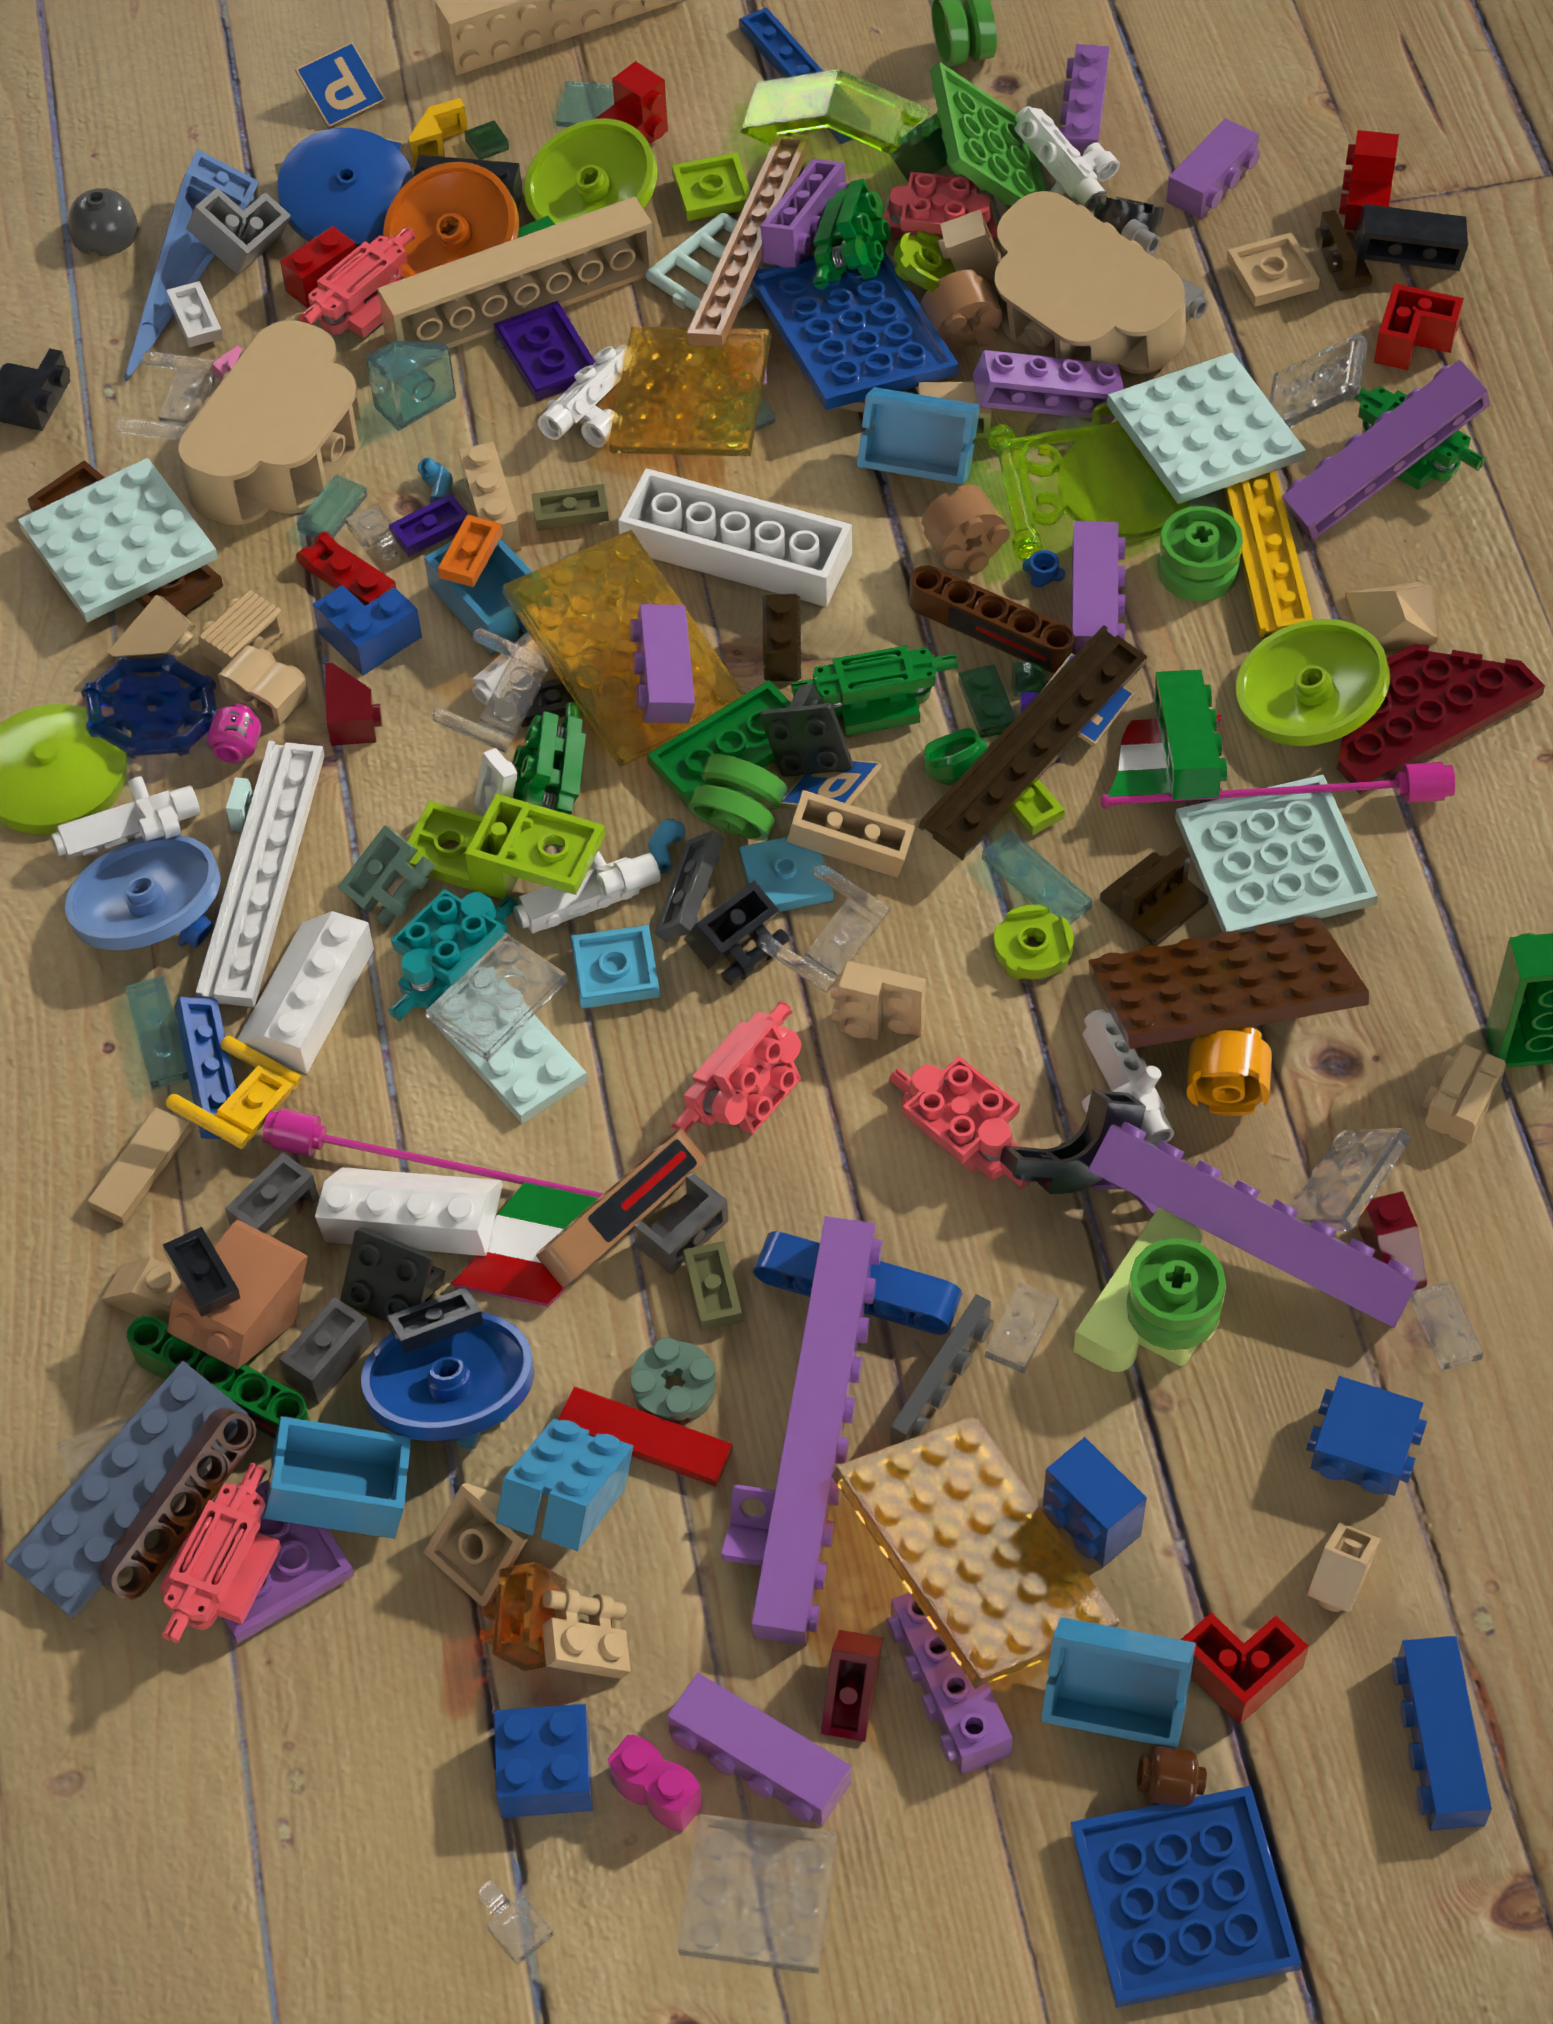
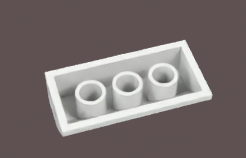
(309, 989)
(410, 1208)

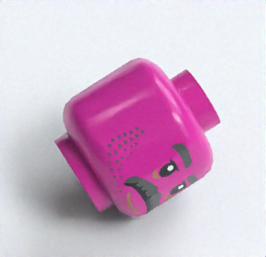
(234, 733)

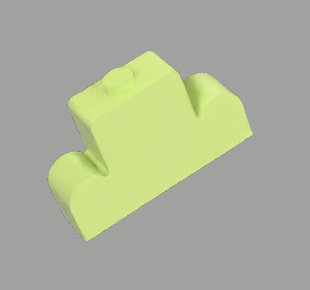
(1106, 1332)

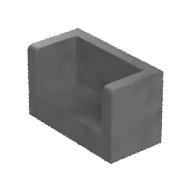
(272, 1194)
(684, 1225)
(326, 1350)

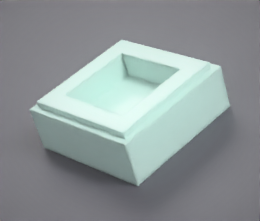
(239, 803)

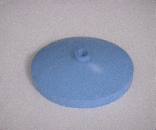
(142, 892)

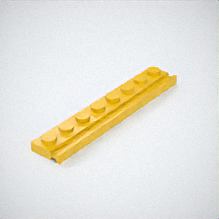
(1268, 554)

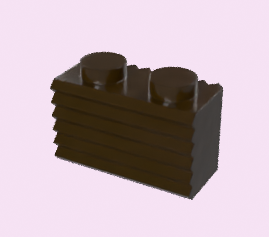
(781, 637)

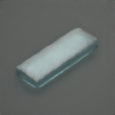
(1036, 877)
(157, 1032)

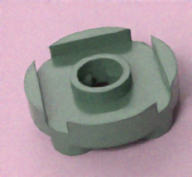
(669, 1359)

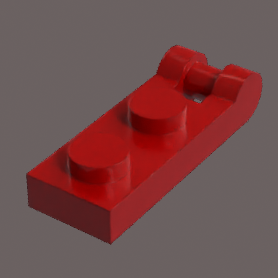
(344, 569)

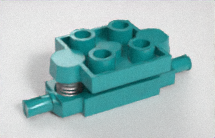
(445, 944)

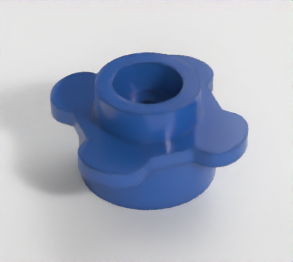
(1043, 568)
(196, 932)

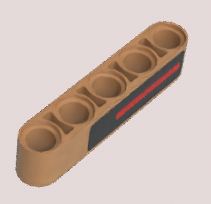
(621, 1207)

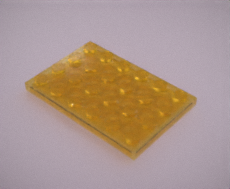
(582, 626)
(972, 1548)

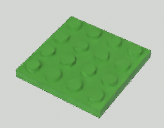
(983, 139)

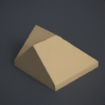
(1396, 614)
(472, 1544)

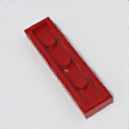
(652, 1437)

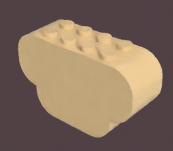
(1085, 289)
(273, 428)

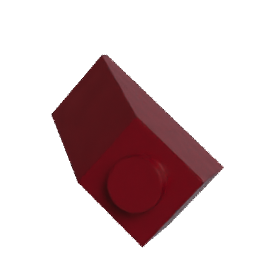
(349, 709)
(1393, 1233)
(851, 1685)

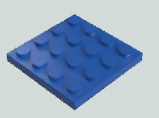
(1184, 1897)

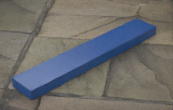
(780, 49)

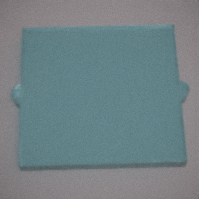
(583, 102)

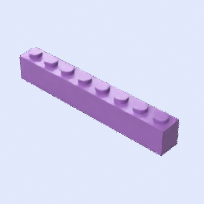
(1254, 1225)

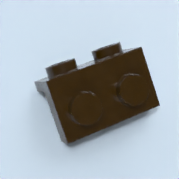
(1340, 253)

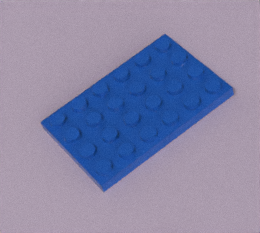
(853, 331)

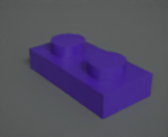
(428, 525)

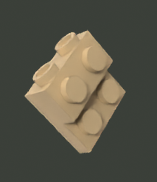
(876, 999)

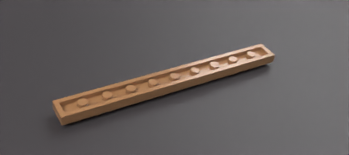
(744, 247)

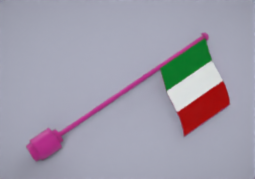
(1144, 775)
(519, 1230)

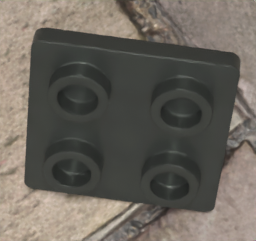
(806, 736)
(387, 1275)

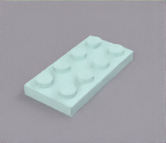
(528, 1070)

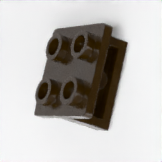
(1156, 895)

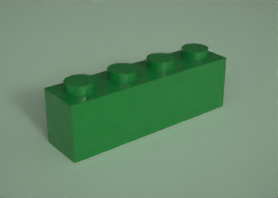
(1188, 734)

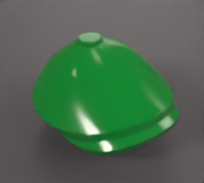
(952, 755)

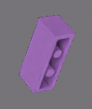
(1213, 168)
(663, 663)

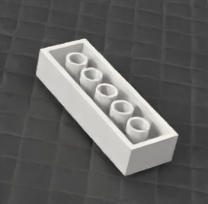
(738, 536)

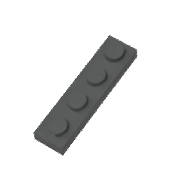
(951, 1360)

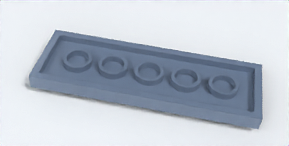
(86, 1523)

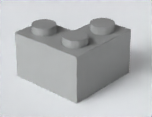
(236, 234)

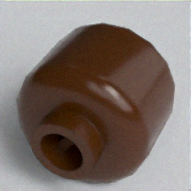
(1170, 1776)

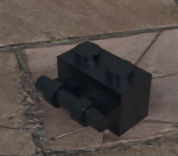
(729, 927)

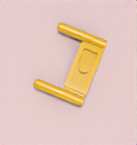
(250, 1103)

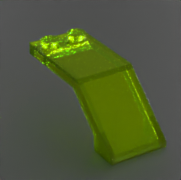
(831, 101)

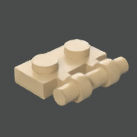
(582, 1646)

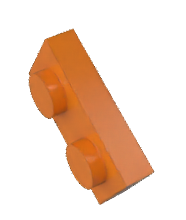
(470, 550)

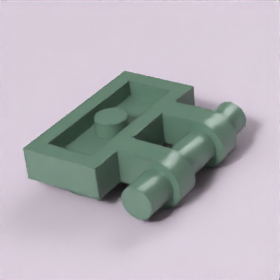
(378, 869)

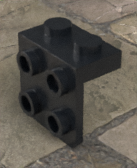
(32, 394)

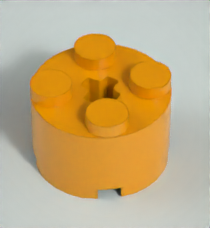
(1230, 1071)

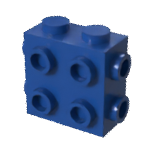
(1366, 1436)

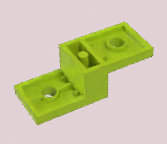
(506, 846)

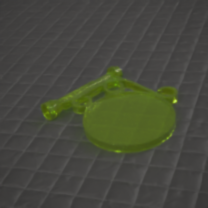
(1097, 482)

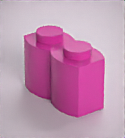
(661, 1785)

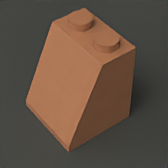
(269, 1291)

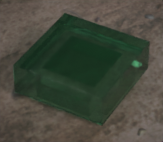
(486, 140)

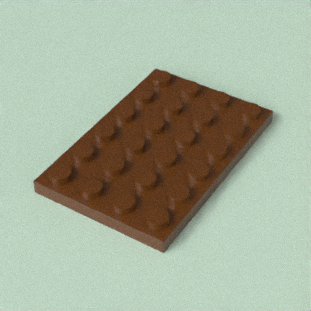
(1226, 982)

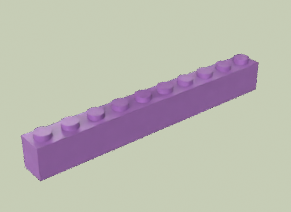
(815, 1432)

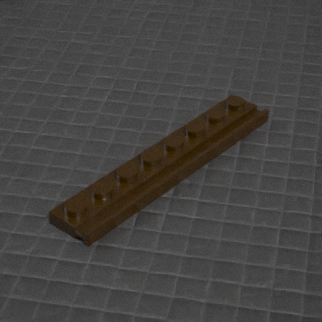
(1032, 743)

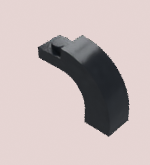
(1066, 1166)

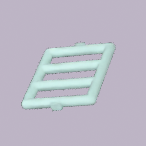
(680, 257)

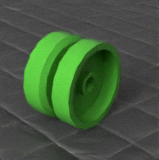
(963, 30)
(1200, 553)
(737, 797)
(1175, 1293)

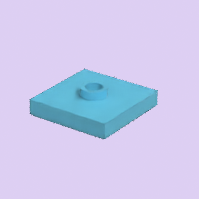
(785, 873)
(615, 966)

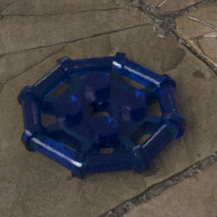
(150, 730)

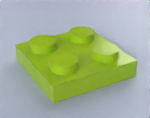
(711, 186)

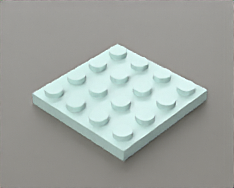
(1205, 427)
(117, 539)
(1275, 858)

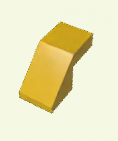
(435, 125)

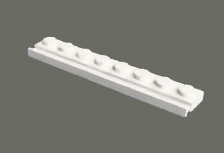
(260, 874)

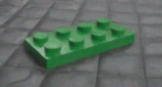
(729, 731)

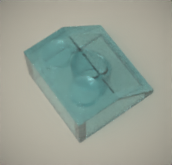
(410, 380)

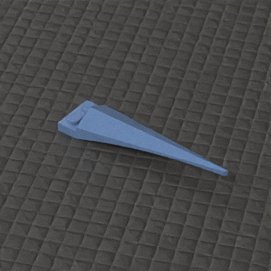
(182, 254)

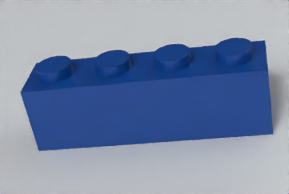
(1442, 1733)

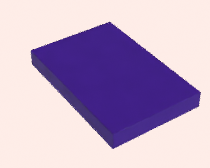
(544, 349)

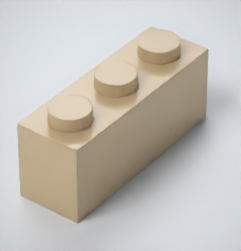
(489, 490)
(850, 833)

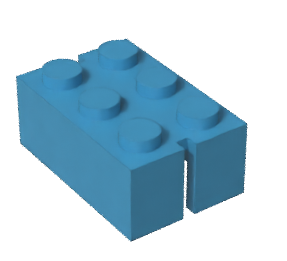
(918, 435)
(485, 603)
(578, 1475)
(337, 1477)
(1118, 1682)

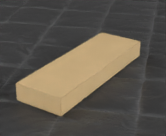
(139, 1165)

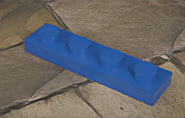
(206, 1062)

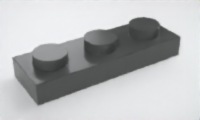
(689, 886)

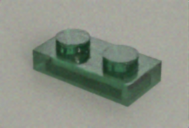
(986, 700)

